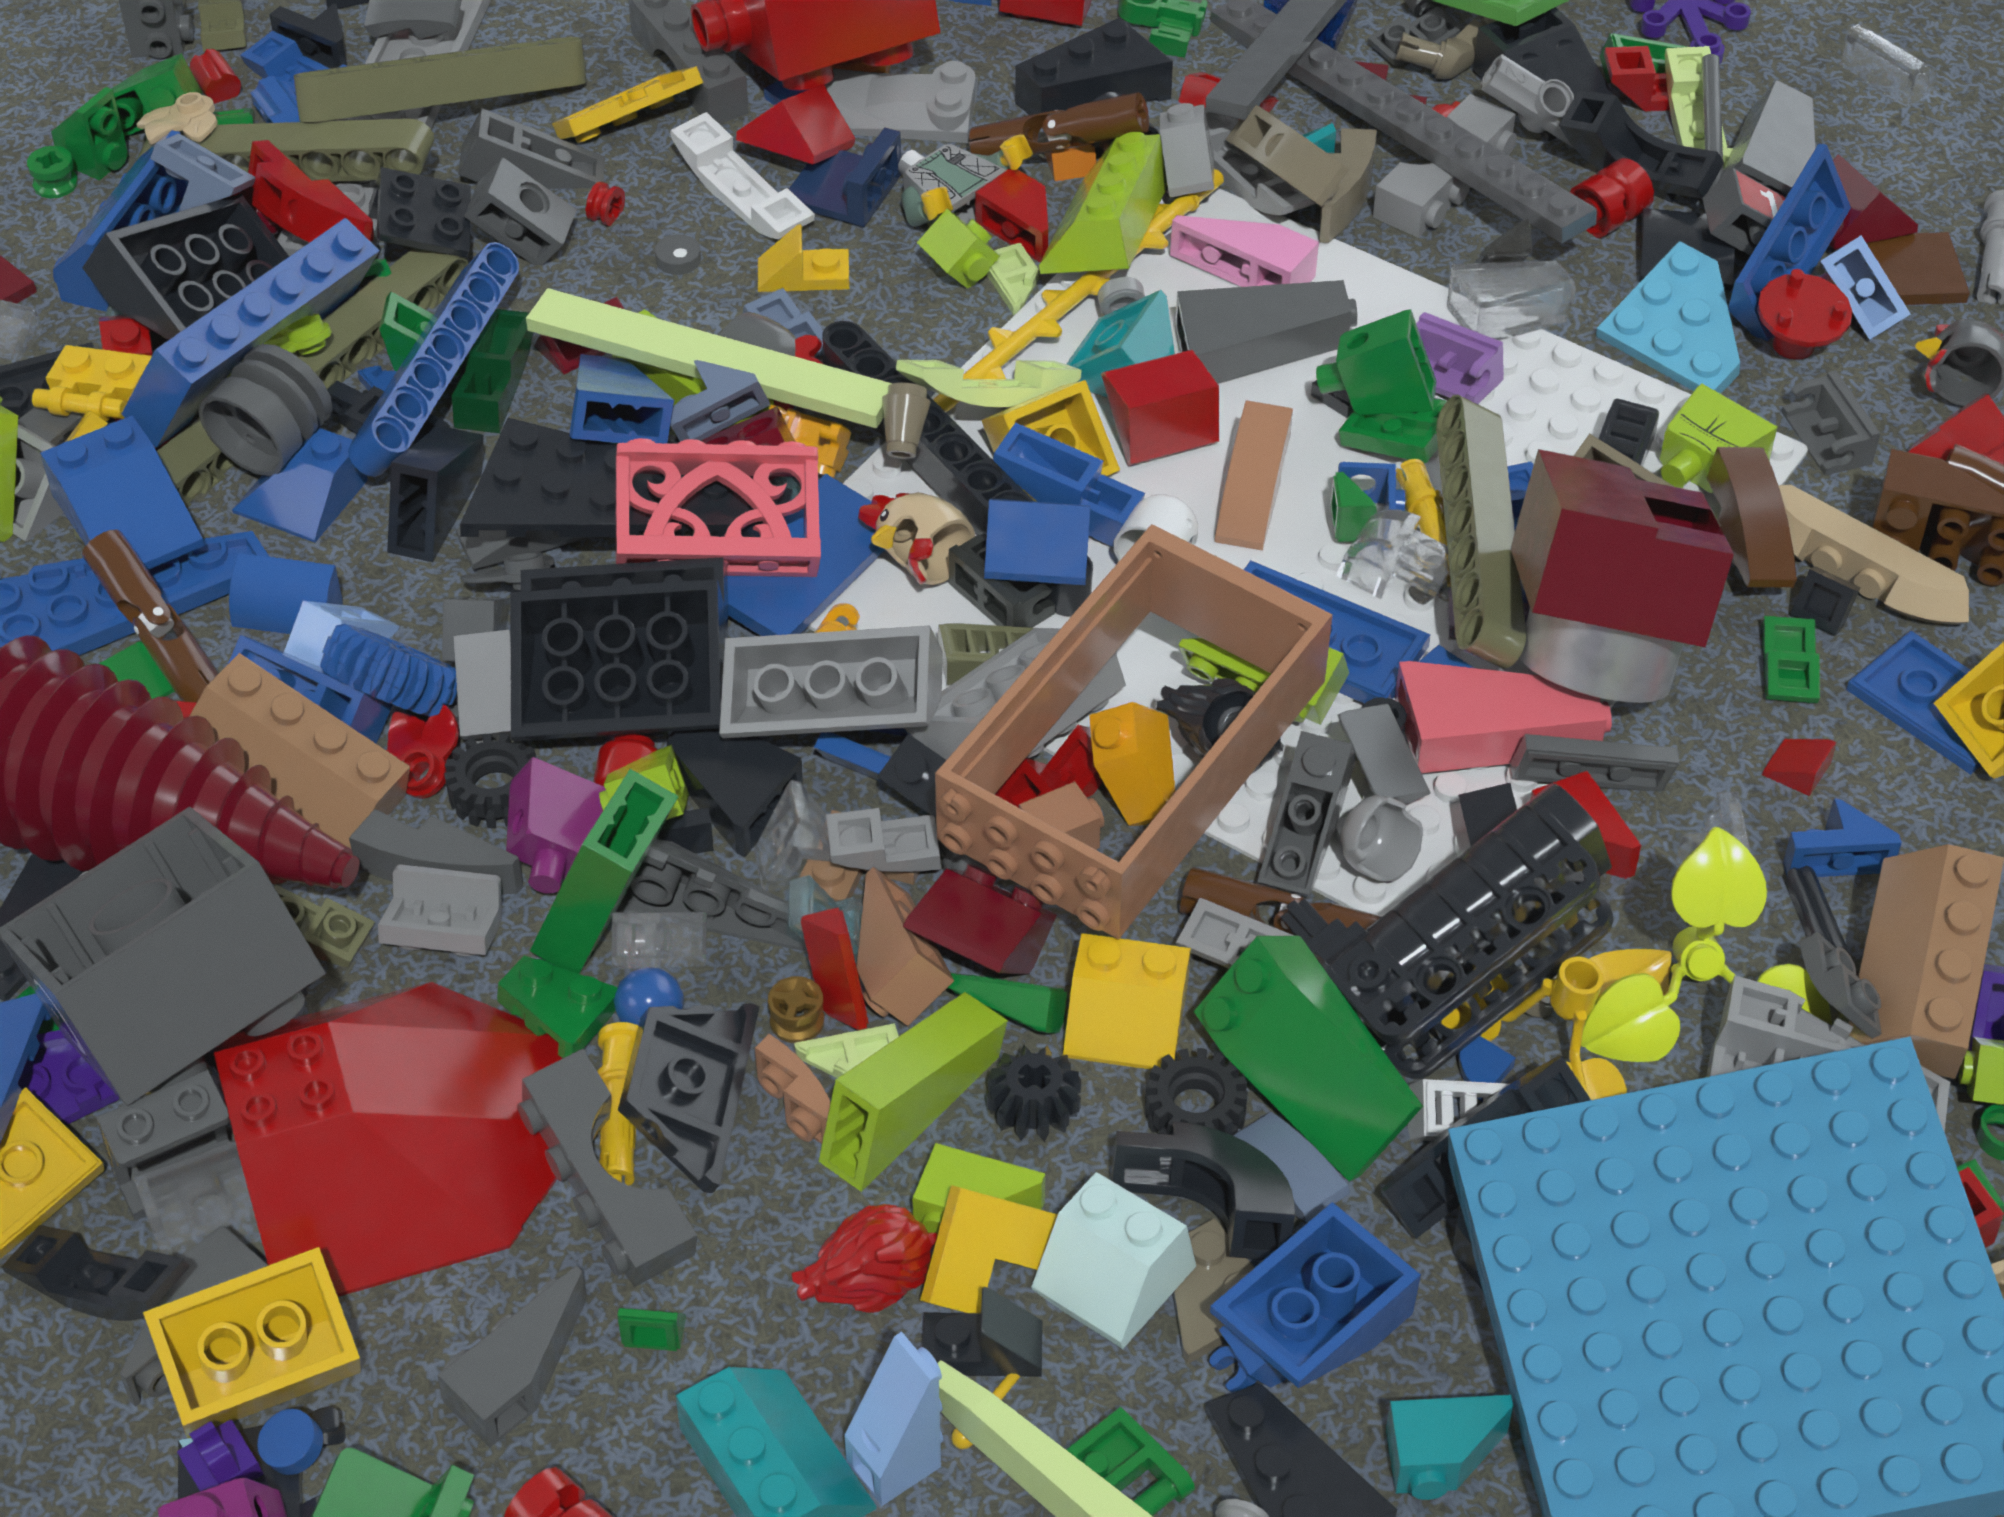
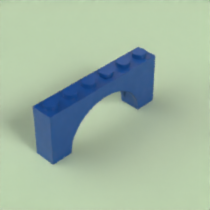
(204, 353)

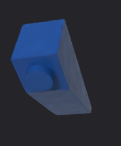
(349, 705)

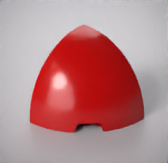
(1974, 426)

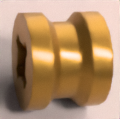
(787, 999)

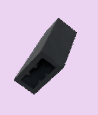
(431, 489)
(735, 780)

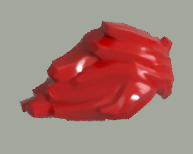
(869, 1260)

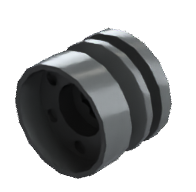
(265, 409)

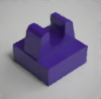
(218, 1456)

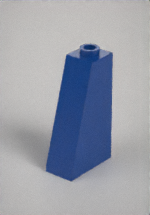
(618, 403)

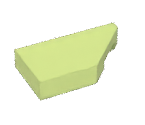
(1014, 276)
(844, 1051)

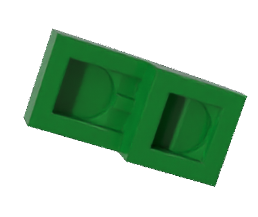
(1790, 659)

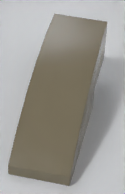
(1357, 154)

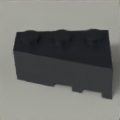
(1092, 65)

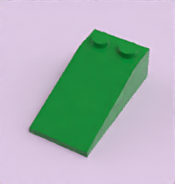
(1308, 1052)

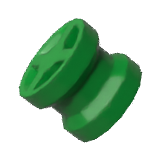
(52, 172)

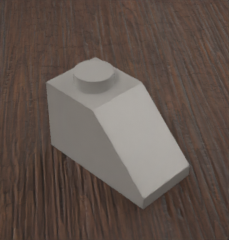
(1187, 149)

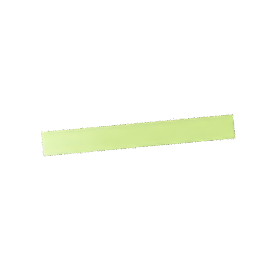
(678, 346)

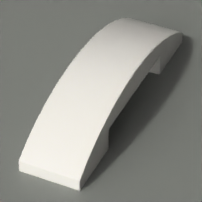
(728, 177)

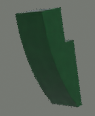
(492, 373)

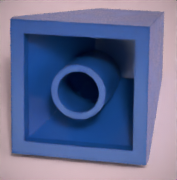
(307, 490)

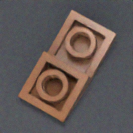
(786, 1075)

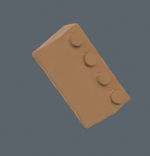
(308, 752)
(1930, 949)

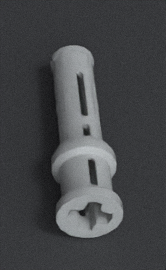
(1993, 258)

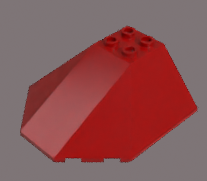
(388, 1133)

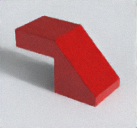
(1635, 76)
(1070, 764)

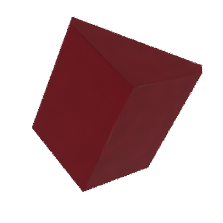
(1871, 211)

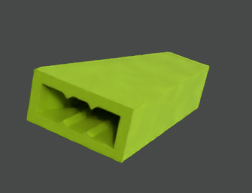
(907, 1086)

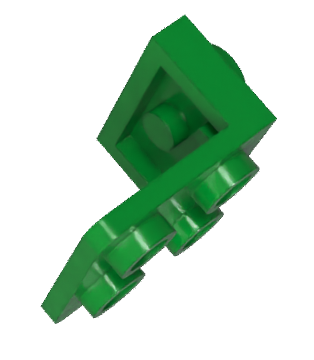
(372, 1488)

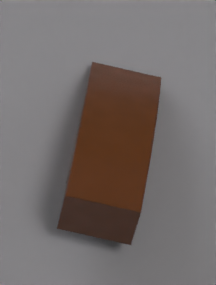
(1753, 516)

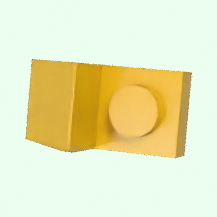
(797, 269)

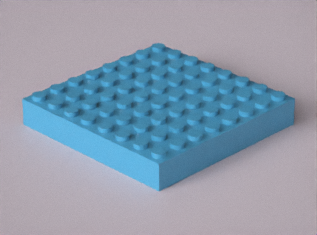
(1743, 1296)

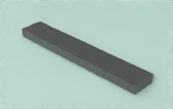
(1270, 57)

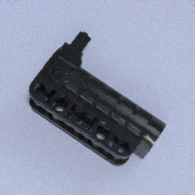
(1468, 930)

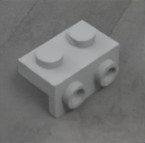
(442, 910)

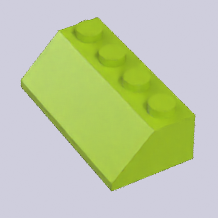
(1110, 208)

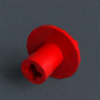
(1803, 313)

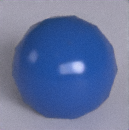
(646, 989)

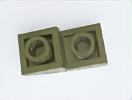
(330, 930)

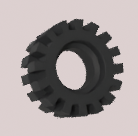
(479, 761)
(1201, 1074)

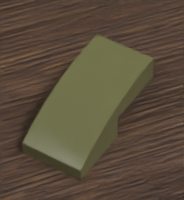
(222, 24)

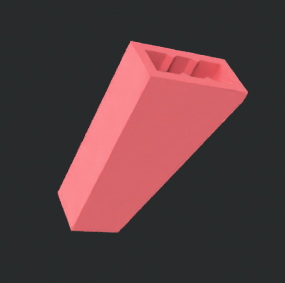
(1481, 715)

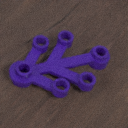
(1655, 22)

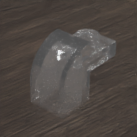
(1391, 549)

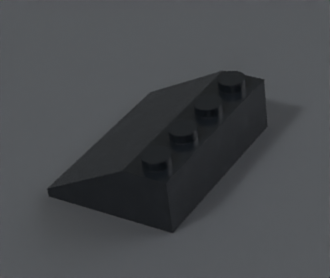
(183, 263)

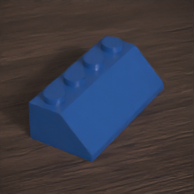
(139, 197)

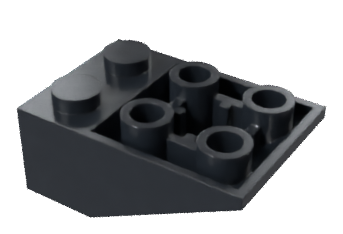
(1545, 47)

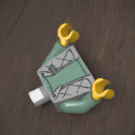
(952, 177)

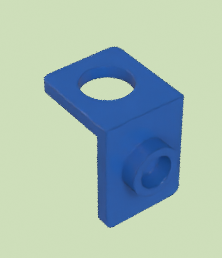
(1385, 487)

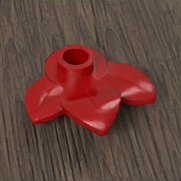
(423, 747)

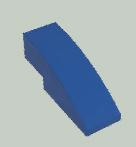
(1068, 476)

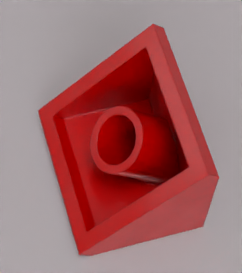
(801, 127)
(1163, 406)

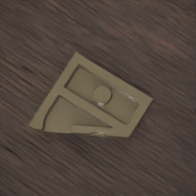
(1207, 1282)

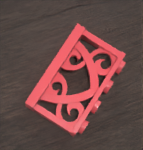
(731, 464)

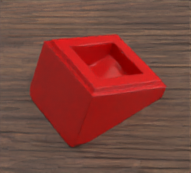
(1800, 763)

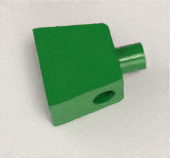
(1382, 368)

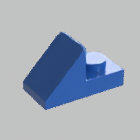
(1847, 847)

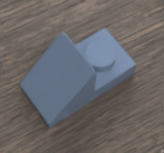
(207, 173)
(728, 399)

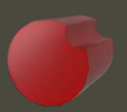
(215, 76)

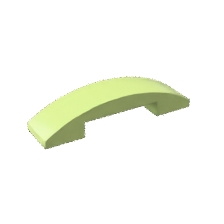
(1686, 96)
(1029, 381)

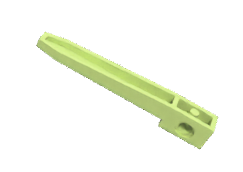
(1028, 1454)

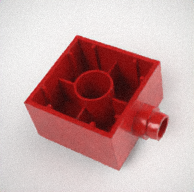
(806, 37)

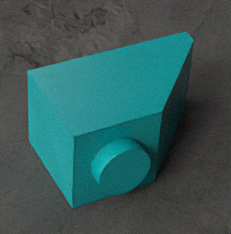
(1443, 1440)

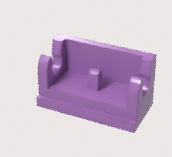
(1461, 358)

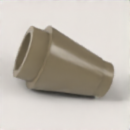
(904, 418)

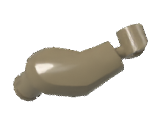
(1446, 58)

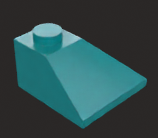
(1124, 339)

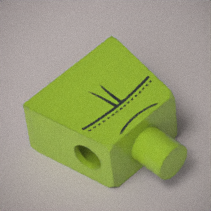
(1703, 425)

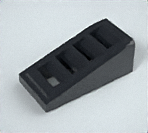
(1632, 423)

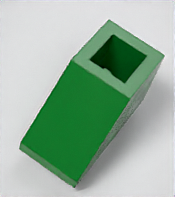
(152, 89)
(94, 136)

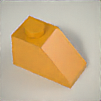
(1134, 759)

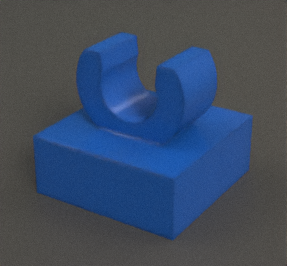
(1251, 1364)

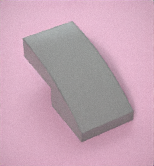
(896, 845)

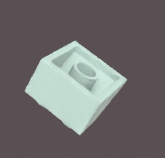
(1113, 1260)

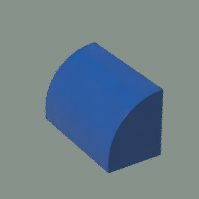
(270, 591)

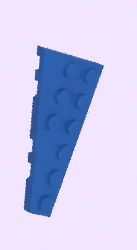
(75, 613)

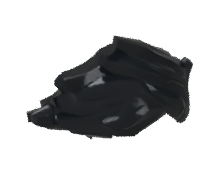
(1207, 712)

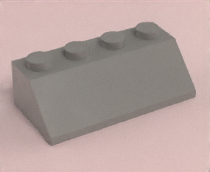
(830, 681)
(978, 691)

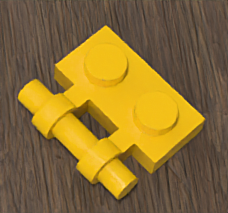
(91, 381)

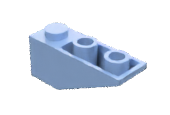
(897, 1424)

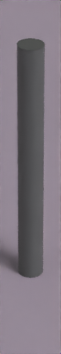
(1712, 107)

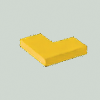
(972, 1236)

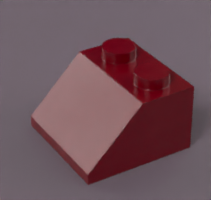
(983, 920)

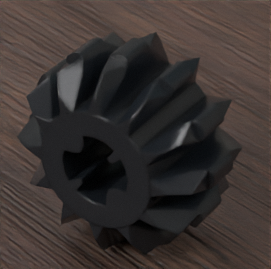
(1034, 1092)

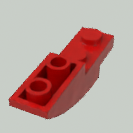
(295, 200)

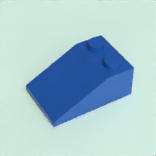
(120, 483)
(1320, 1298)

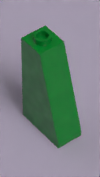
(603, 872)

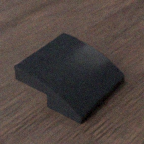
(1665, 228)

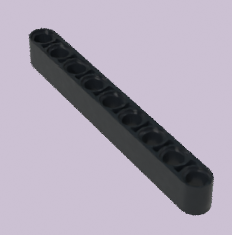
(945, 453)

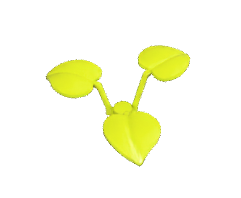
(1711, 887)

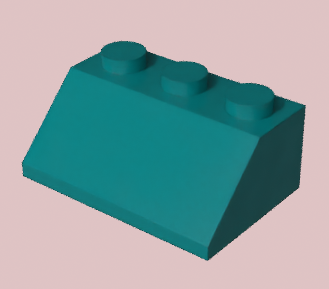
(768, 1447)

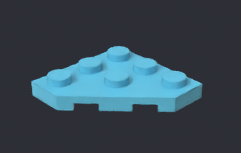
(1678, 322)

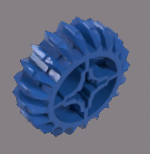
(389, 670)

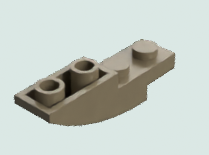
(1288, 155)

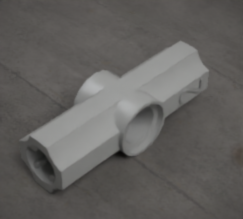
(1538, 102)

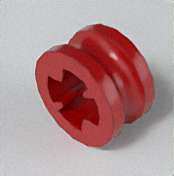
(605, 203)

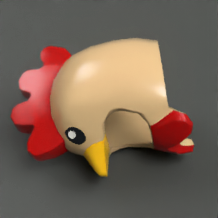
(917, 532)

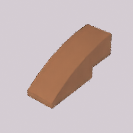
(1254, 475)

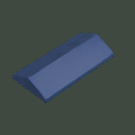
(1793, 238)

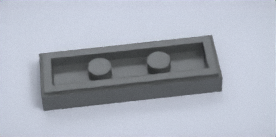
(1607, 762)

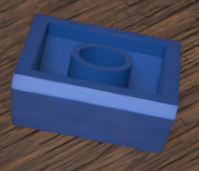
(1037, 541)

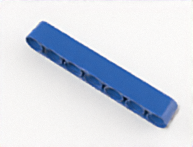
(433, 360)

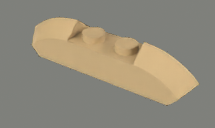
(1874, 561)

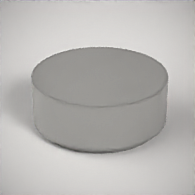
(1119, 293)

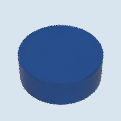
(290, 1441)

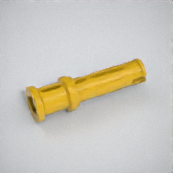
(618, 1133)

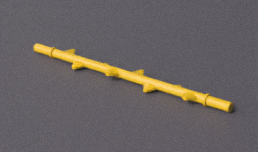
(1059, 302)

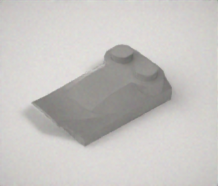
(915, 104)

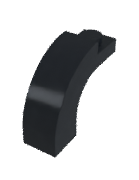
(1605, 133)
(1214, 1171)

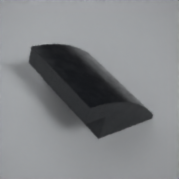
(618, 649)

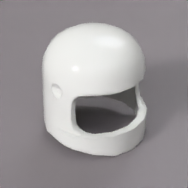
(1162, 511)

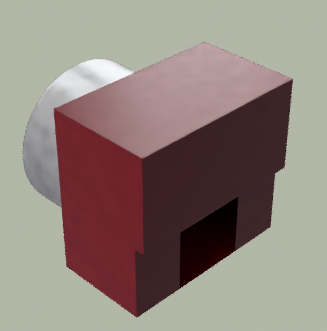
(1615, 576)

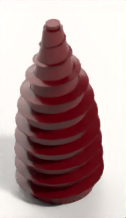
(105, 764)

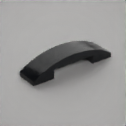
(1425, 1186)
(92, 1280)

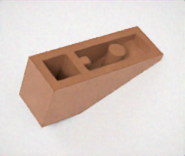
(895, 964)

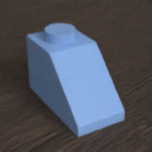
(1867, 287)
(318, 621)

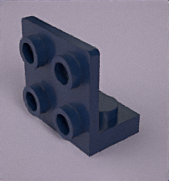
(851, 184)

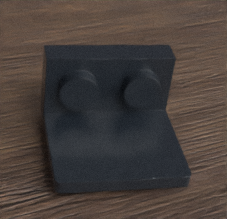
(421, 212)

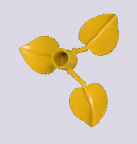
(1573, 998)

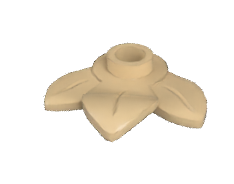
(189, 114)

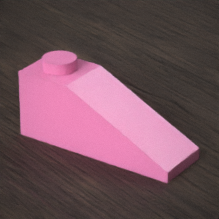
(1245, 250)

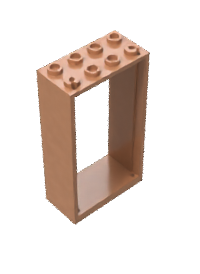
(1198, 595)

